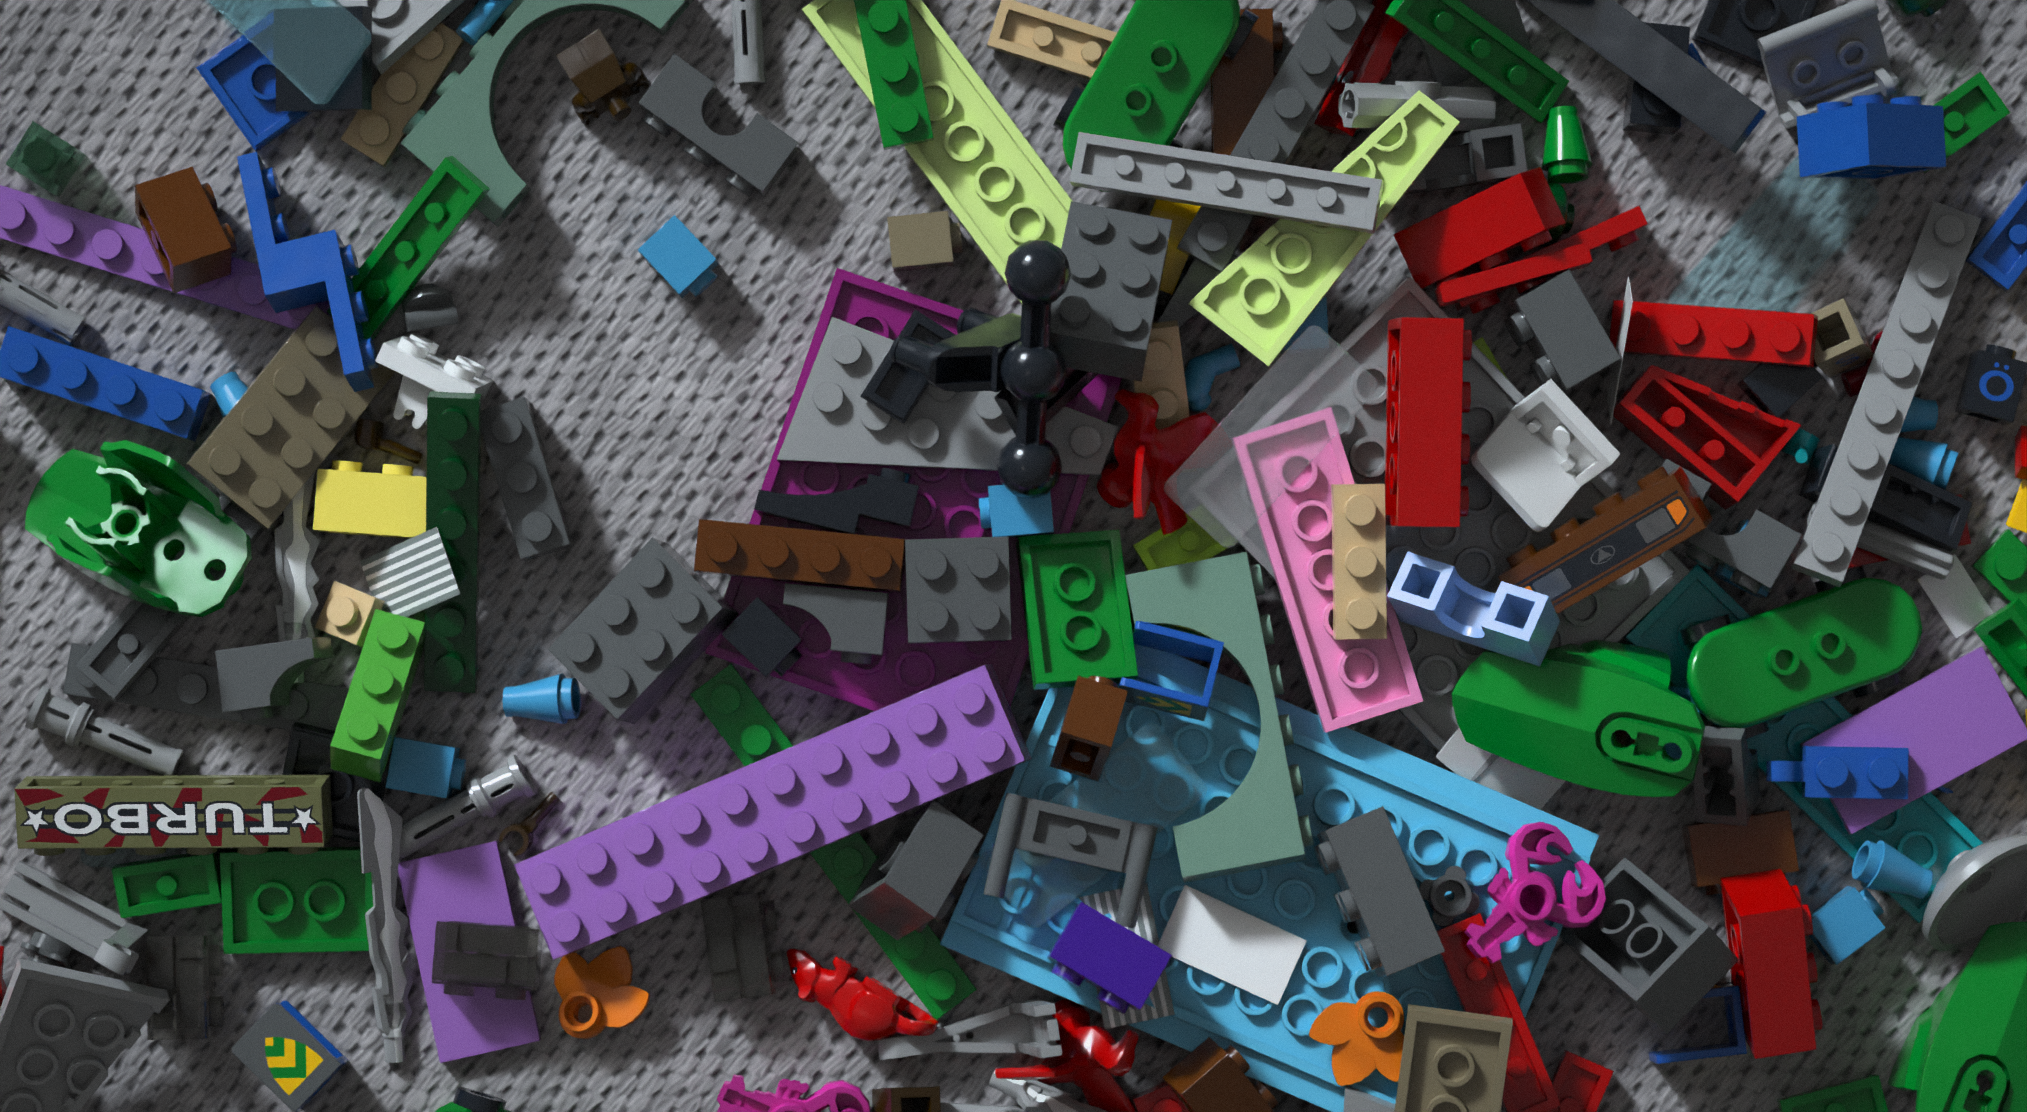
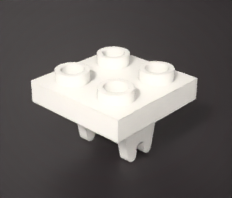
(428, 371)

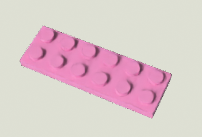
(1347, 676)

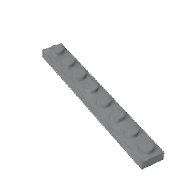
(1886, 394)

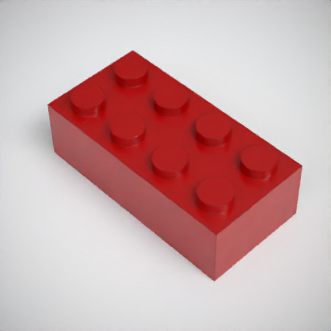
(1426, 422)

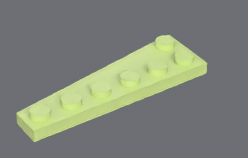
(1294, 264)

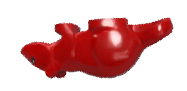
(861, 1008)

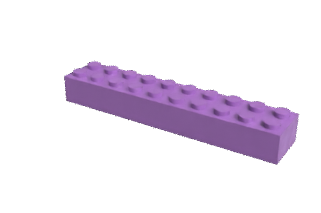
(773, 811)

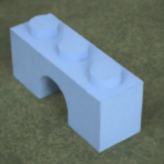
(1504, 622)

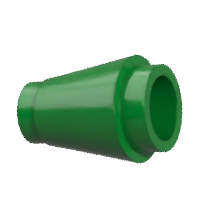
(1565, 147)

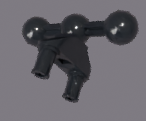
(1008, 354)

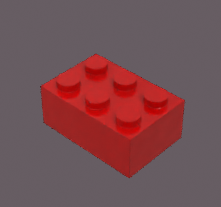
(1774, 970)

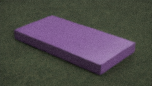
(1946, 721)
(465, 888)

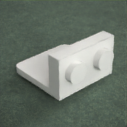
(1542, 455)

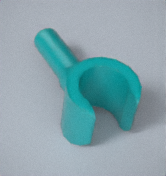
(1801, 446)

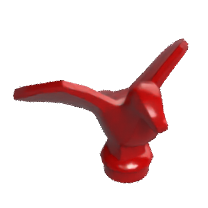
(1150, 458)
(1086, 1060)

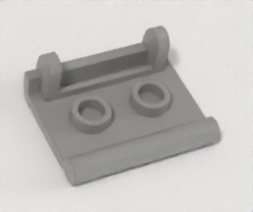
(1827, 60)

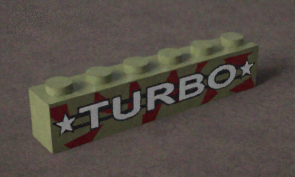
(173, 813)

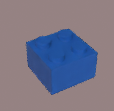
(1871, 138)

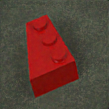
(1703, 431)

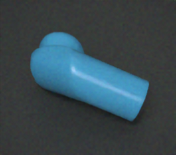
(481, 19)
(1201, 374)

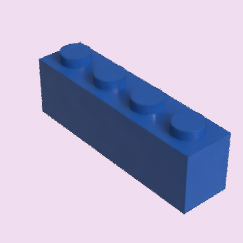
(102, 384)

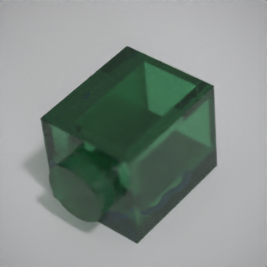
(45, 159)

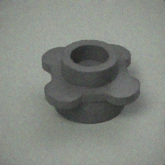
(1463, 901)
(47, 950)

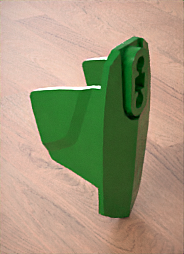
(129, 519)
(1567, 713)
(1973, 1030)

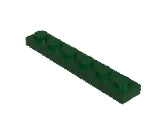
(455, 511)

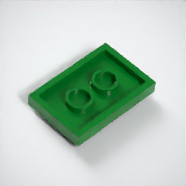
(1076, 607)
(294, 901)

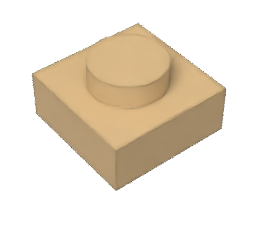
(348, 613)

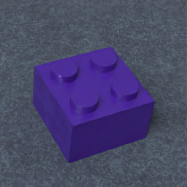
(1108, 958)

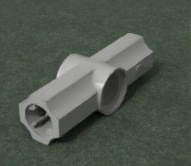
(1373, 103)

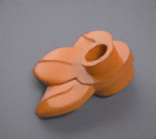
(604, 987)
(1358, 1044)

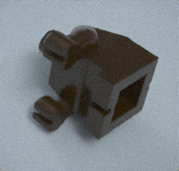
(600, 78)

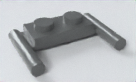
(1077, 838)

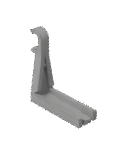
(75, 919)
(1008, 1029)

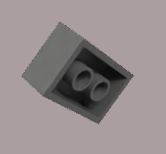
(1112, 291)
(643, 631)
(1378, 893)
(1650, 947)

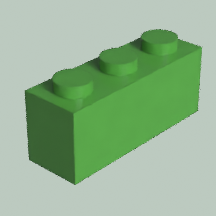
(377, 695)

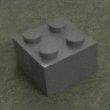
(1560, 333)
(958, 590)
(917, 871)

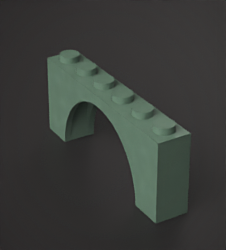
(463, 116)
(1260, 819)

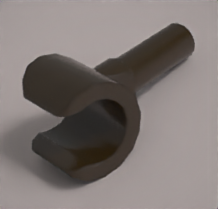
(370, 434)
(531, 823)

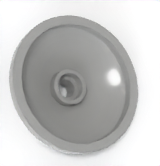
(1977, 891)

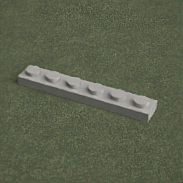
(1226, 182)

